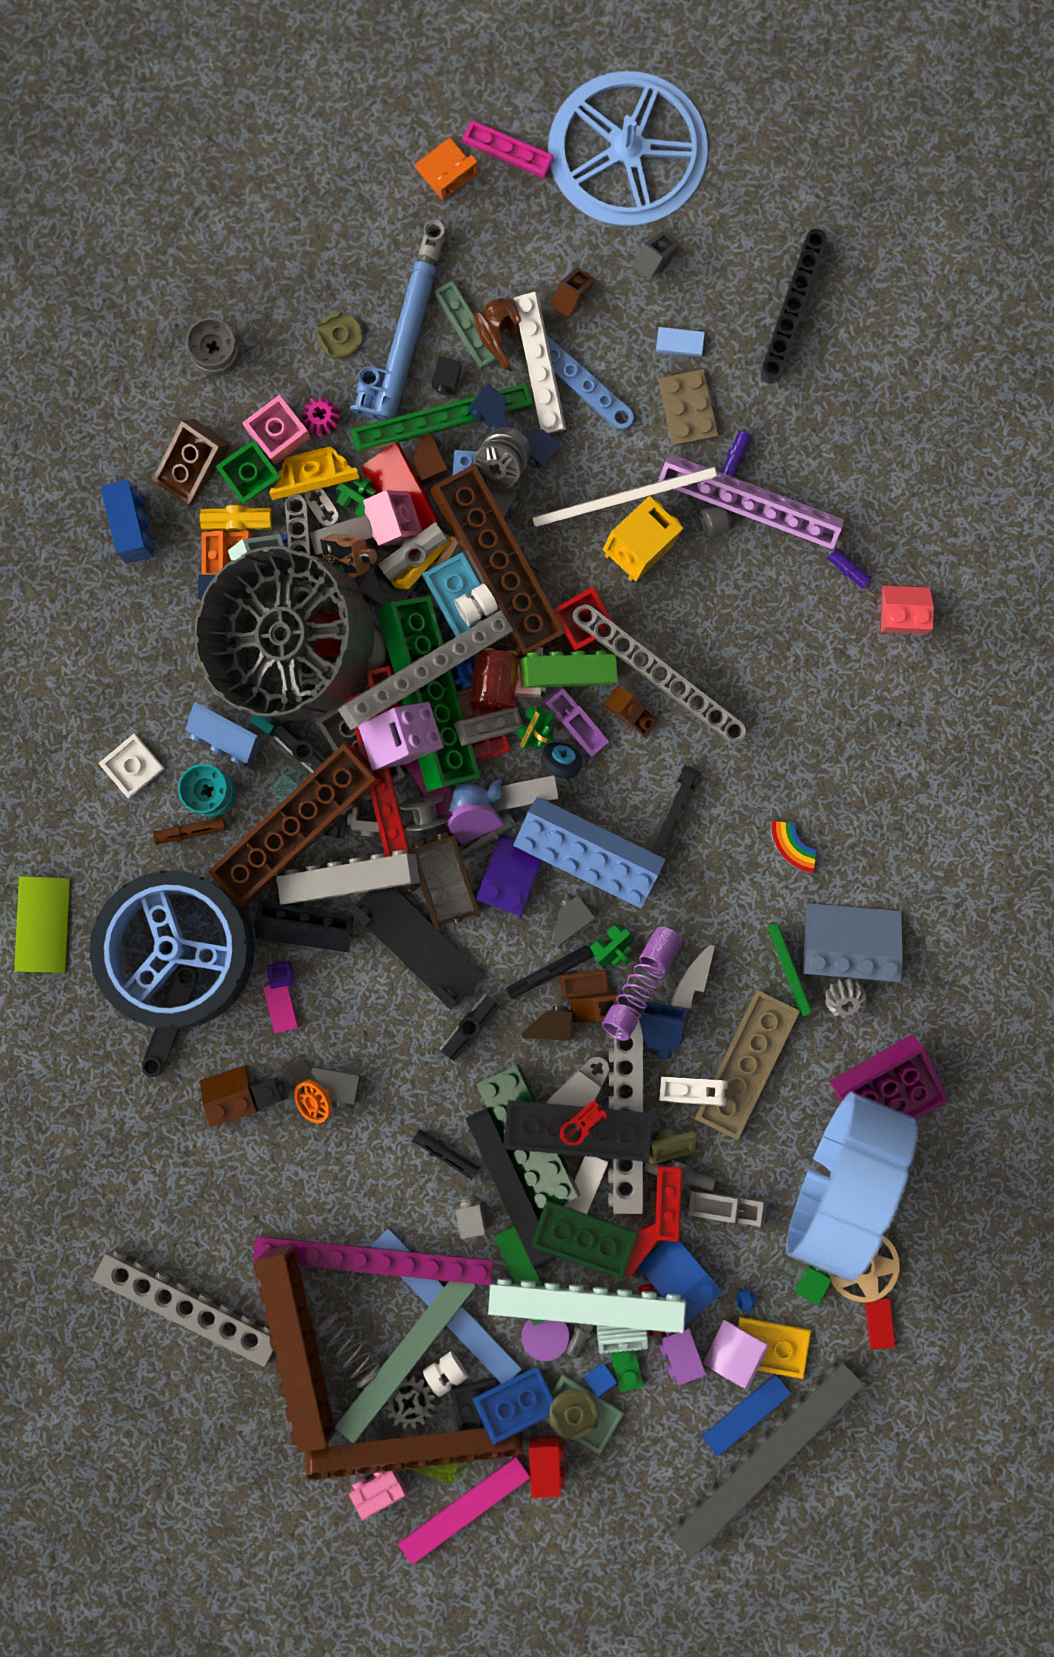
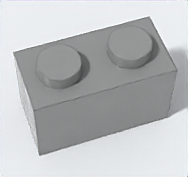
(470, 1218)

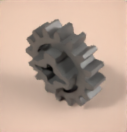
(417, 1407)

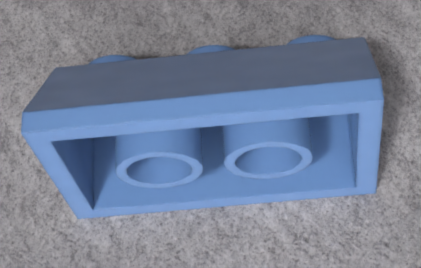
(223, 735)

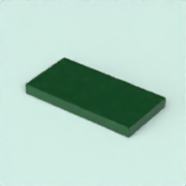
(584, 1239)

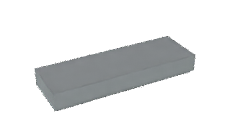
(488, 726)

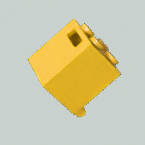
(642, 538)

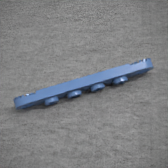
(588, 387)

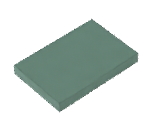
(607, 1415)

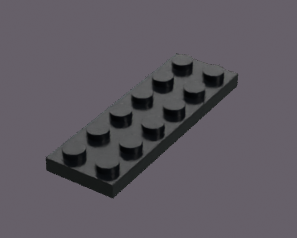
(537, 1129)

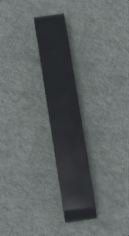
(797, 296)
(508, 1184)

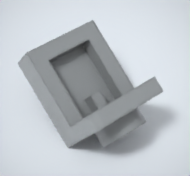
(366, 828)

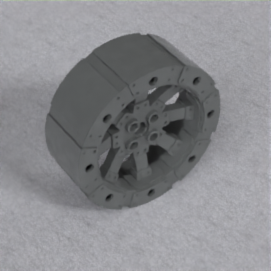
(223, 620)

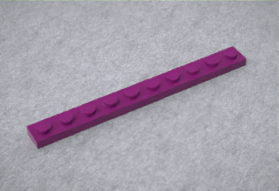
(384, 1261)

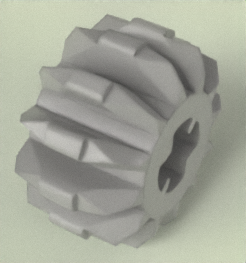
(845, 998)

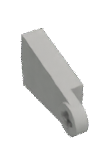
(582, 1086)

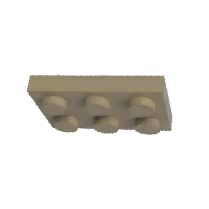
(687, 408)

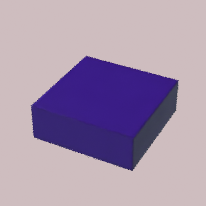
(280, 974)

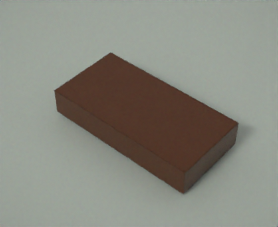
(584, 984)

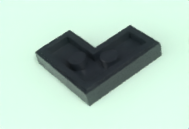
(464, 1407)

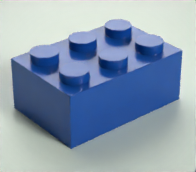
(127, 521)

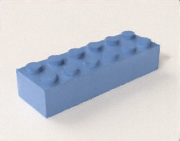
(589, 852)

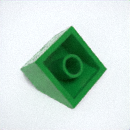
(248, 472)

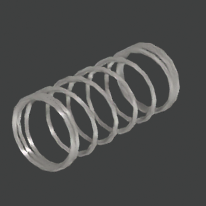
(324, 1325)

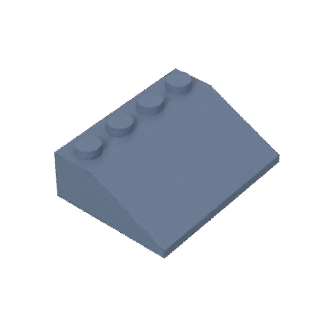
(852, 943)

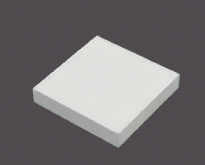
(131, 766)

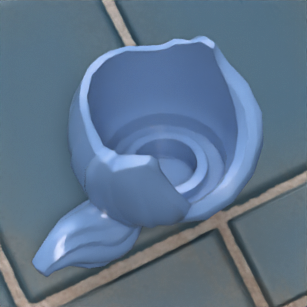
(475, 794)

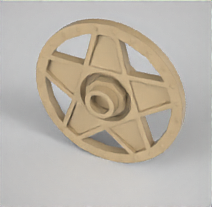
(869, 1278)

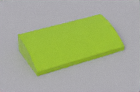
(42, 924)

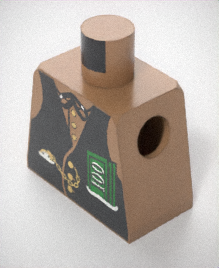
(348, 553)

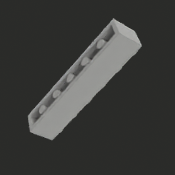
(348, 879)

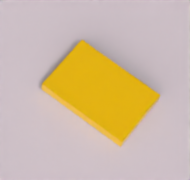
(786, 1347)

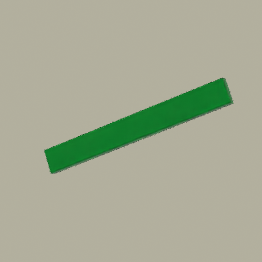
(431, 420)

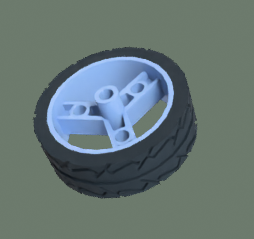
(152, 894)

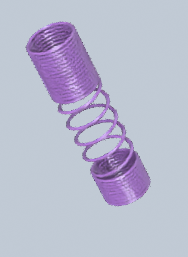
(656, 958)

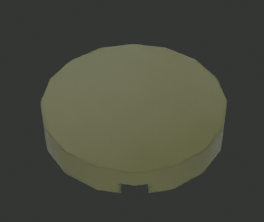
(335, 340)
(573, 1414)

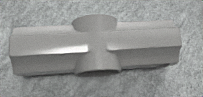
(425, 543)

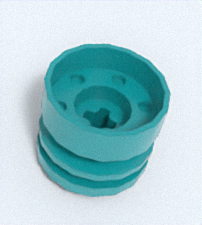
(194, 787)

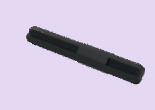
(549, 972)

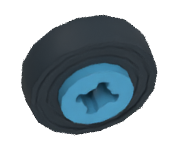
(561, 760)

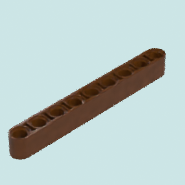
(408, 1453)

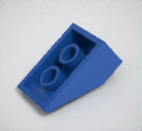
(676, 1271)

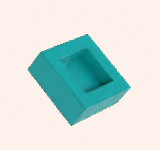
(263, 723)

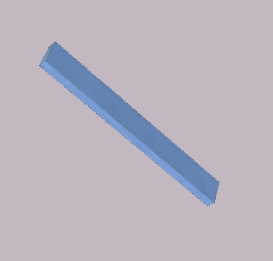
(462, 1322)

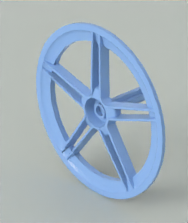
(628, 148)

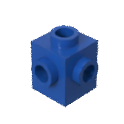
(462, 673)

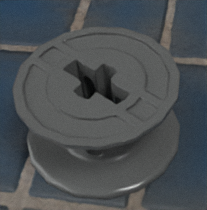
(424, 812)

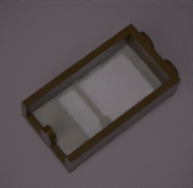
(444, 879)

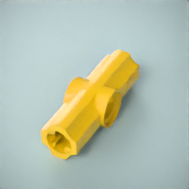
(236, 518)

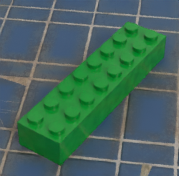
(411, 634)

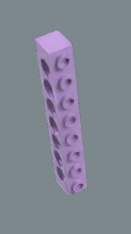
(757, 503)

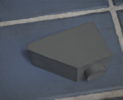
(655, 255)
(571, 918)
(341, 1085)

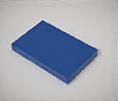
(514, 1405)

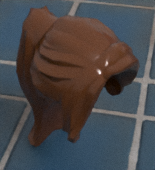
(492, 321)

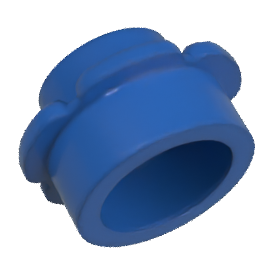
(745, 1300)

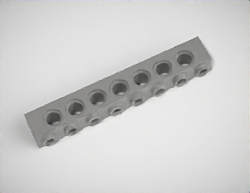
(425, 670)
(632, 1202)
(108, 1276)

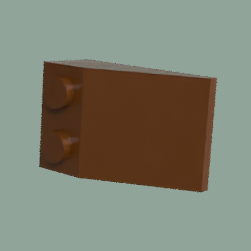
(190, 460)

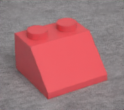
(907, 610)

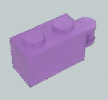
(682, 1355)

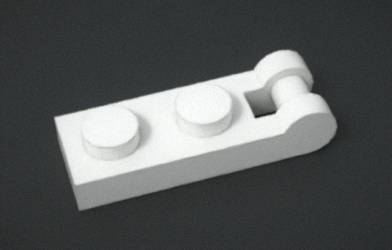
(692, 1091)

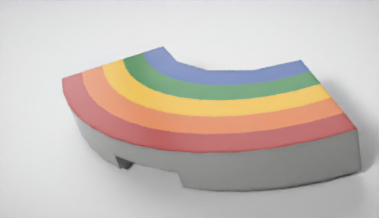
(791, 847)

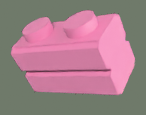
(376, 1492)

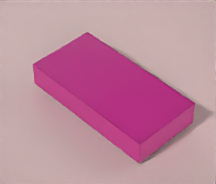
(280, 1008)

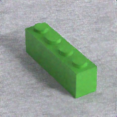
(568, 670)

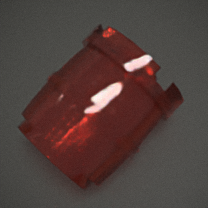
(494, 680)

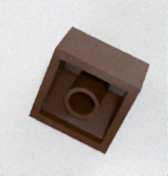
(228, 1096)

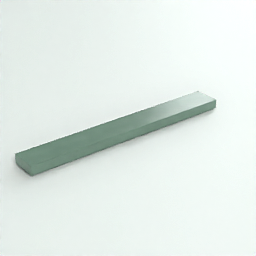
(403, 1359)

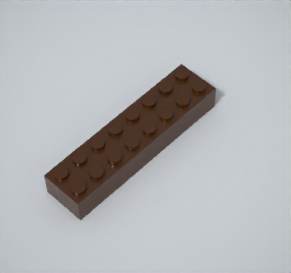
(497, 558)
(295, 824)
(295, 1348)

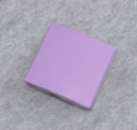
(735, 1354)

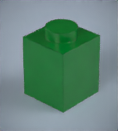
(813, 1284)

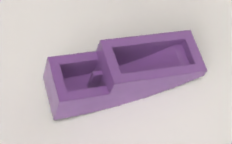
(575, 721)

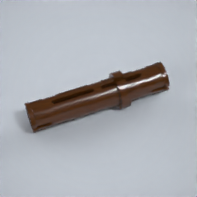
(178, 832)

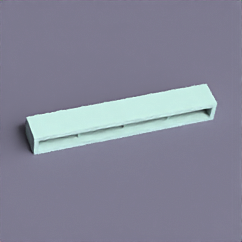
(587, 1306)

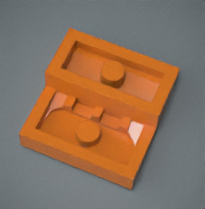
(216, 547)

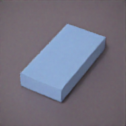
(680, 341)

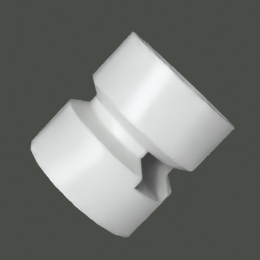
(475, 605)
(453, 1371)

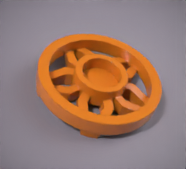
(313, 1101)

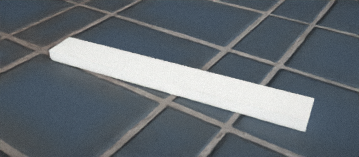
(625, 496)

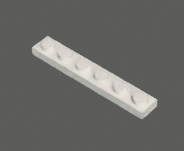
(539, 363)

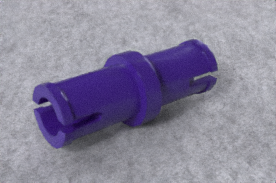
(736, 454)
(849, 568)

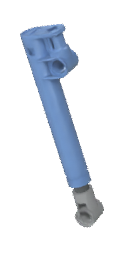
(383, 396)

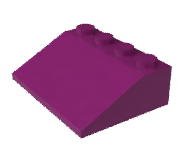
(895, 1078)

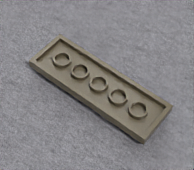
(749, 1062)

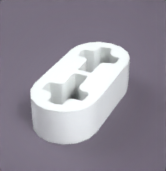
(317, 510)

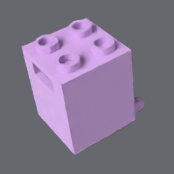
(400, 736)

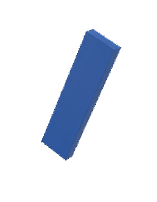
(746, 1414)

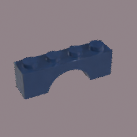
(490, 407)

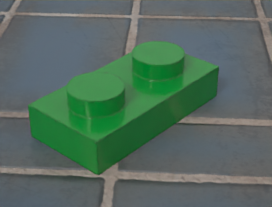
(627, 1370)

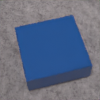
(601, 1380)

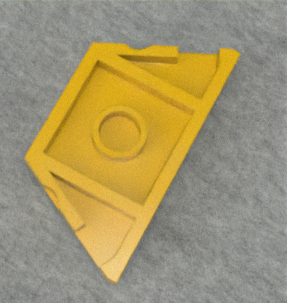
(312, 471)

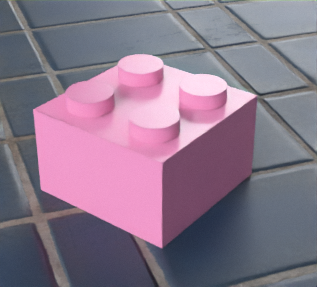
(276, 430)
(392, 517)

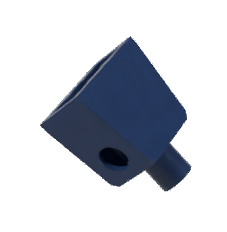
(663, 1027)

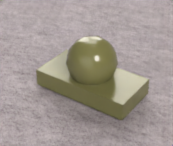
(671, 1146)

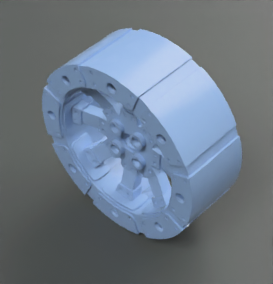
(844, 1215)

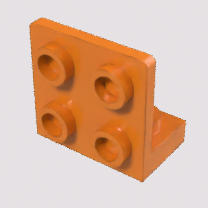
(447, 168)

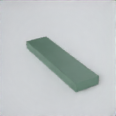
(463, 322)

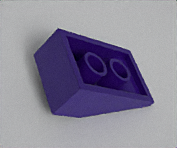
(508, 877)

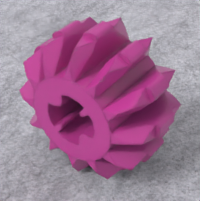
(327, 410)

